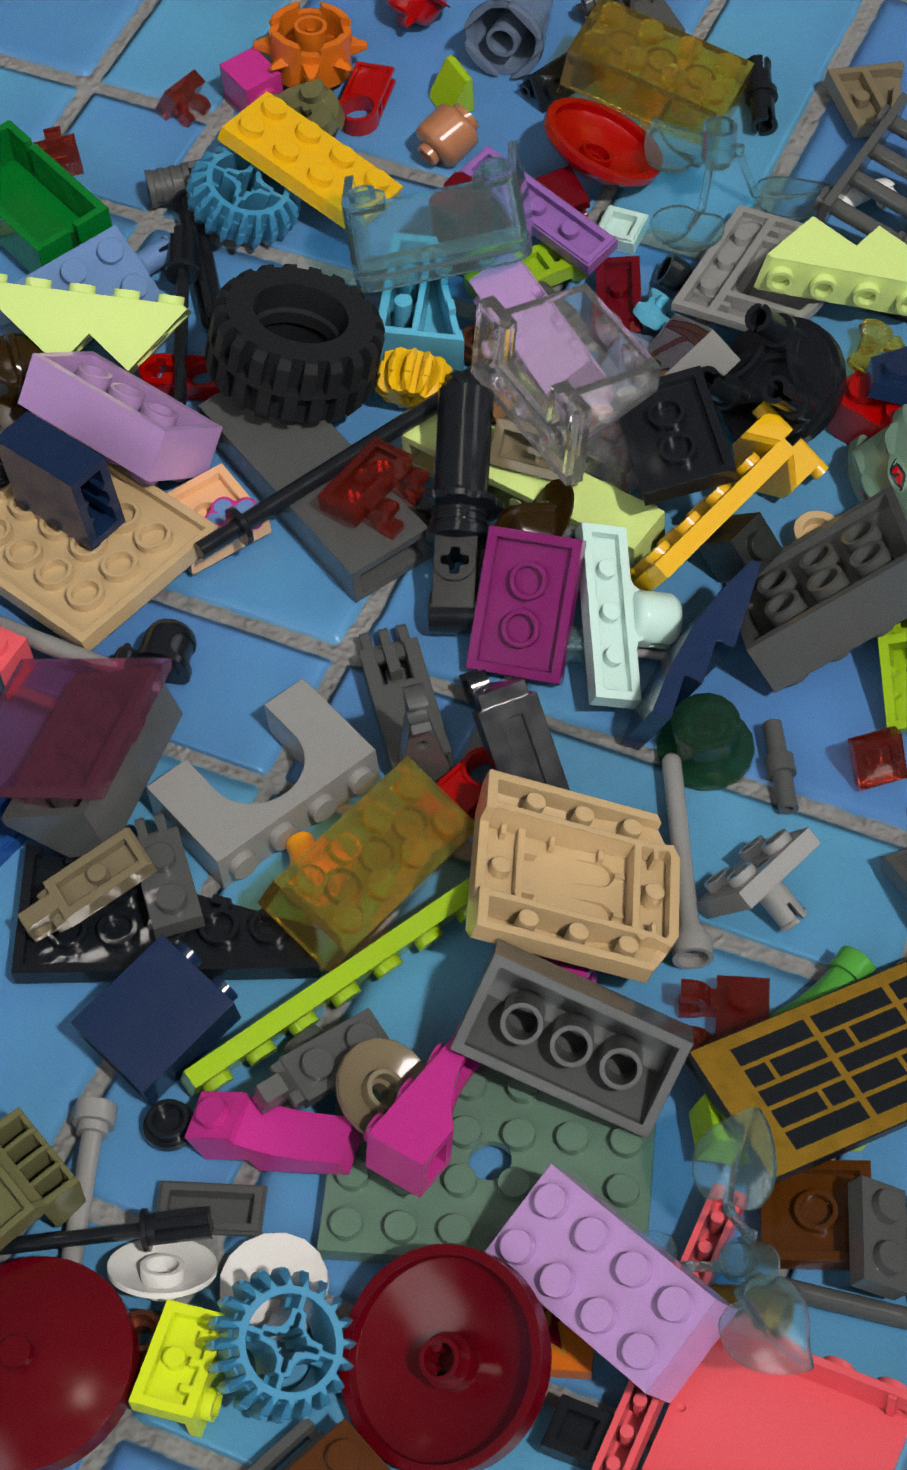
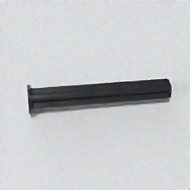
(208, 283)

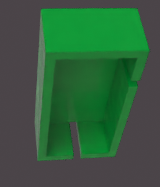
(42, 203)

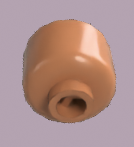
(447, 135)

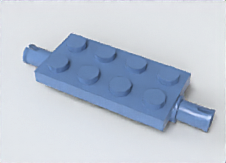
(104, 263)

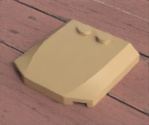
(572, 878)

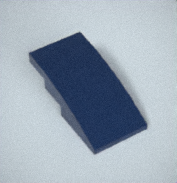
(692, 657)

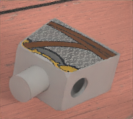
(688, 345)

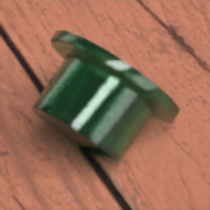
(710, 741)

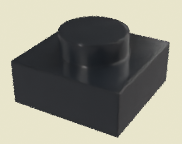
(576, 1432)

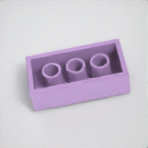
(119, 416)
(611, 1283)

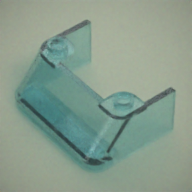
(439, 229)

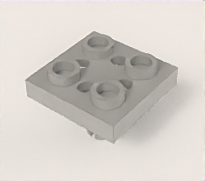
(760, 879)

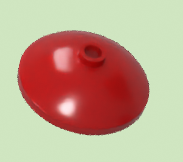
(598, 142)

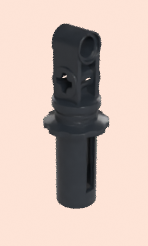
(459, 504)

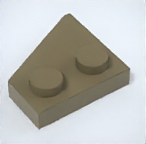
(863, 92)

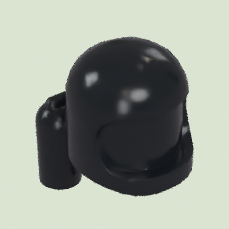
(166, 640)

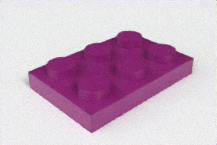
(526, 604)

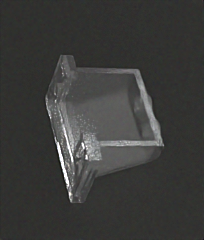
(561, 371)

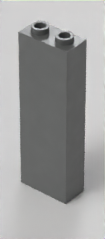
(275, 455)

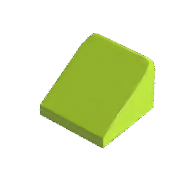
(453, 86)

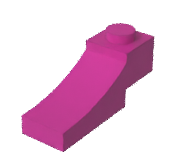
(278, 1141)

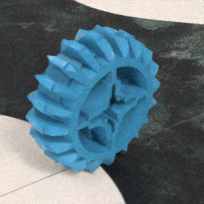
(239, 200)
(297, 1304)

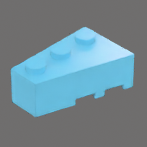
(423, 319)

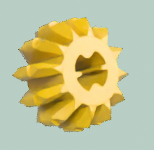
(410, 376)

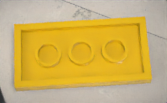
(301, 155)

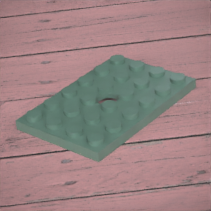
(378, 1221)

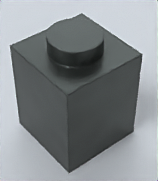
(737, 543)

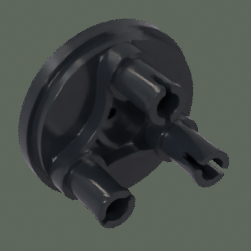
(787, 365)

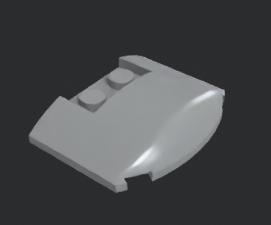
(725, 277)

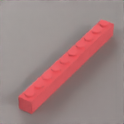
(637, 1410)

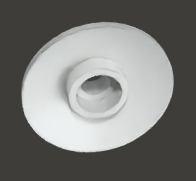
(164, 1272)

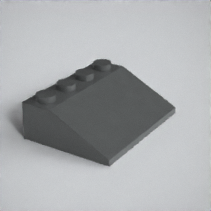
(829, 591)

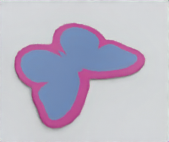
(218, 508)

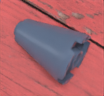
(508, 35)

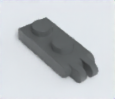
(170, 890)

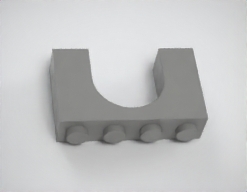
(238, 836)

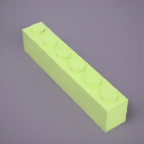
(593, 499)

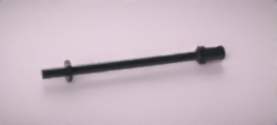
(240, 524)

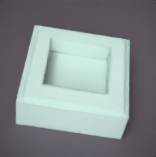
(625, 226)

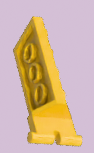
(763, 465)

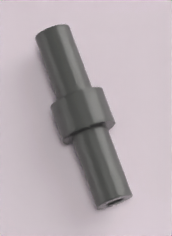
(780, 766)

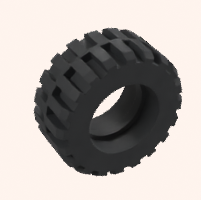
(294, 344)

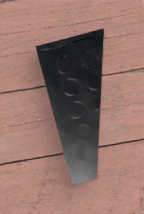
(99, 948)

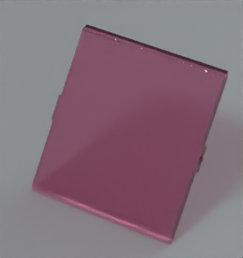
(73, 723)

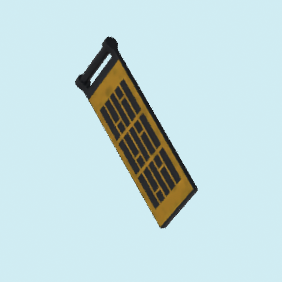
(819, 1072)

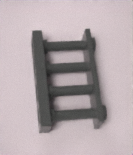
(831, 200)

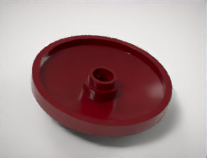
(446, 1359)
(62, 1362)

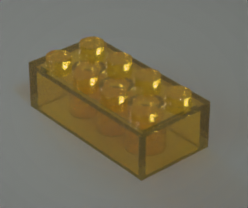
(653, 69)
(368, 864)

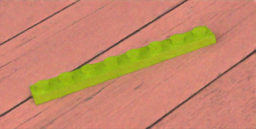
(335, 987)

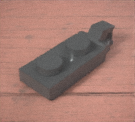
(311, 1069)

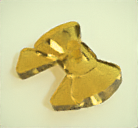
(875, 338)

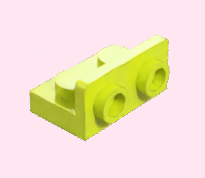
(175, 1370)

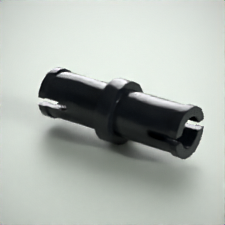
(761, 97)

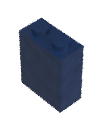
(60, 480)
(158, 1017)

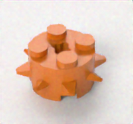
(310, 44)

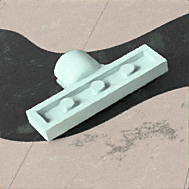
(619, 618)

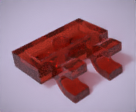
(365, 482)
(733, 1003)

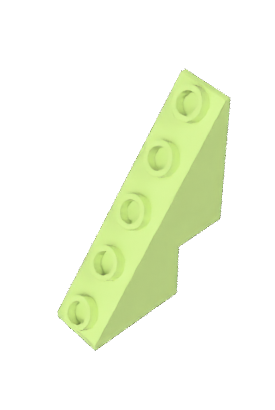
(831, 269)
(73, 318)

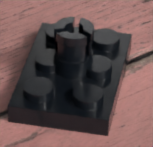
(677, 439)

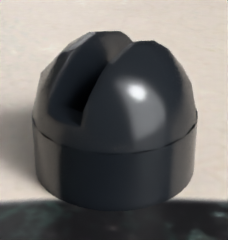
(672, 273)

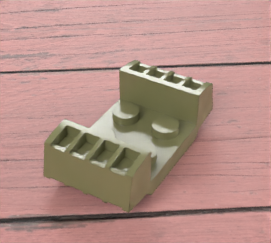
(32, 1179)

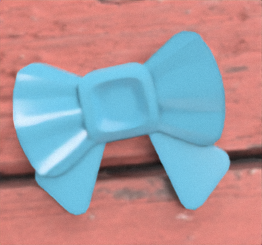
(655, 309)

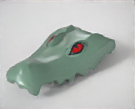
(880, 460)

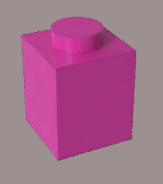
(248, 77)

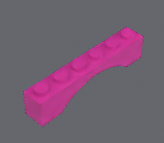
(416, 1133)

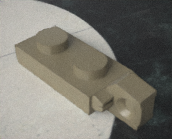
(88, 885)

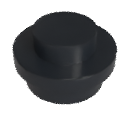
(167, 1124)

